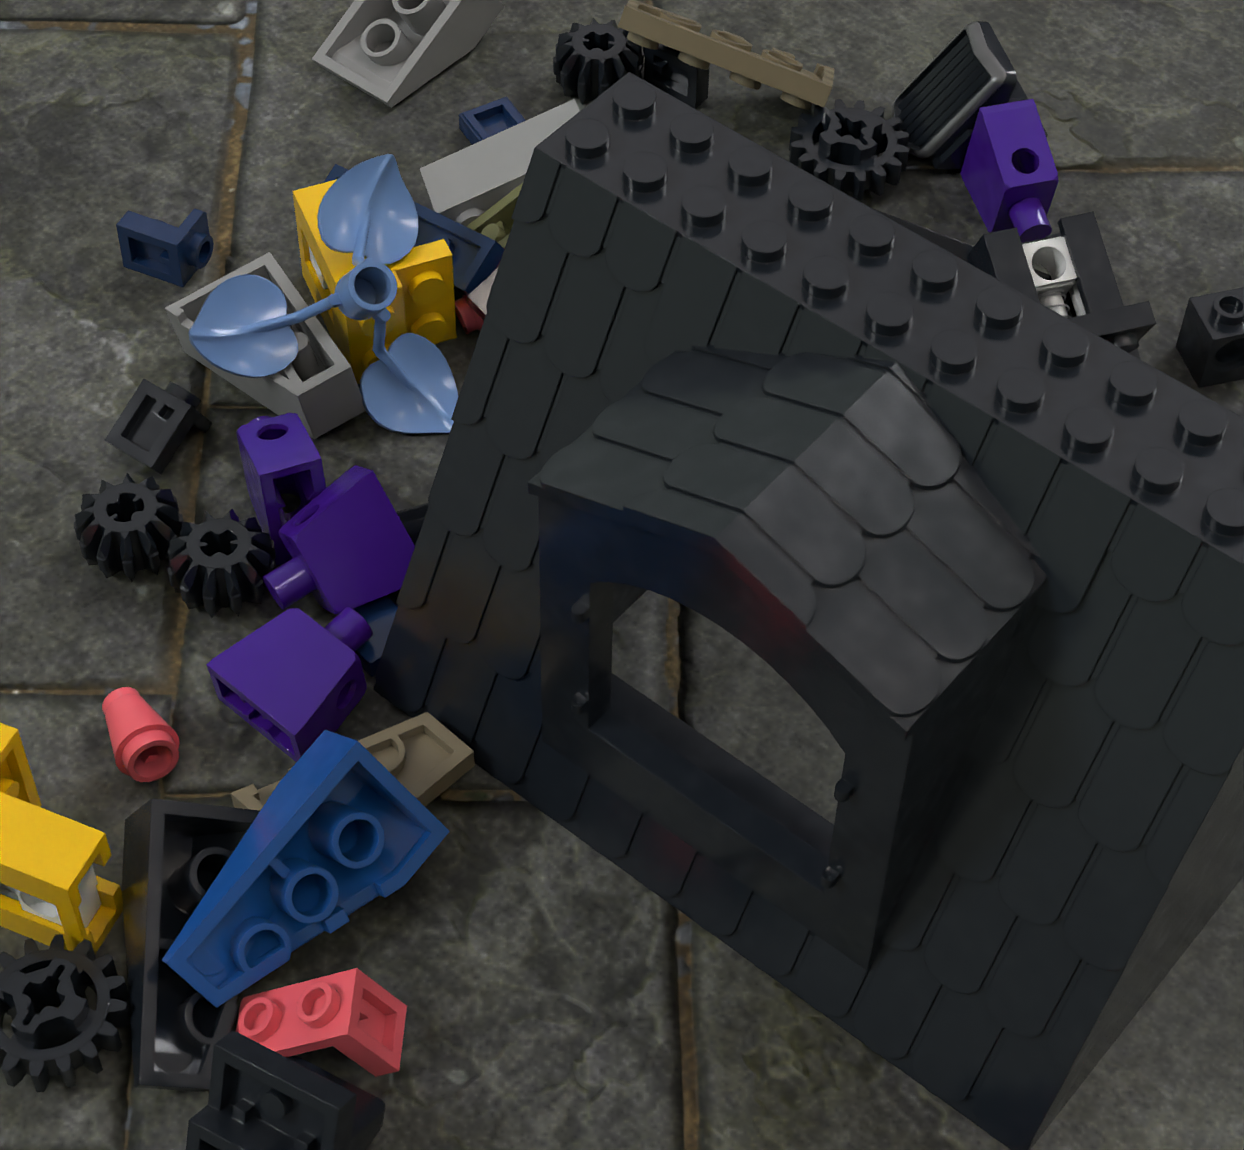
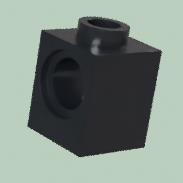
(1214, 337)

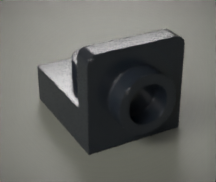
(674, 76)
(156, 424)

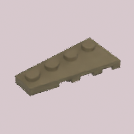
(776, 68)

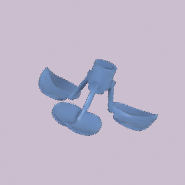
(375, 218)

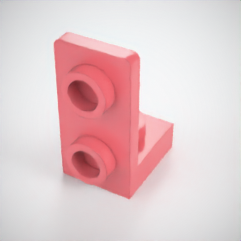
(329, 1011)

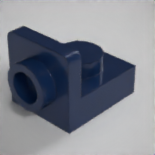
(163, 249)

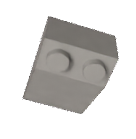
(403, 44)

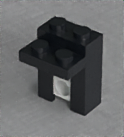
(1080, 274)

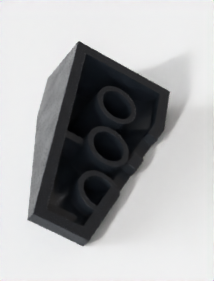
(167, 868)

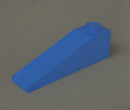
(313, 856)

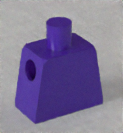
(1011, 170)
(276, 461)
(343, 546)
(294, 677)

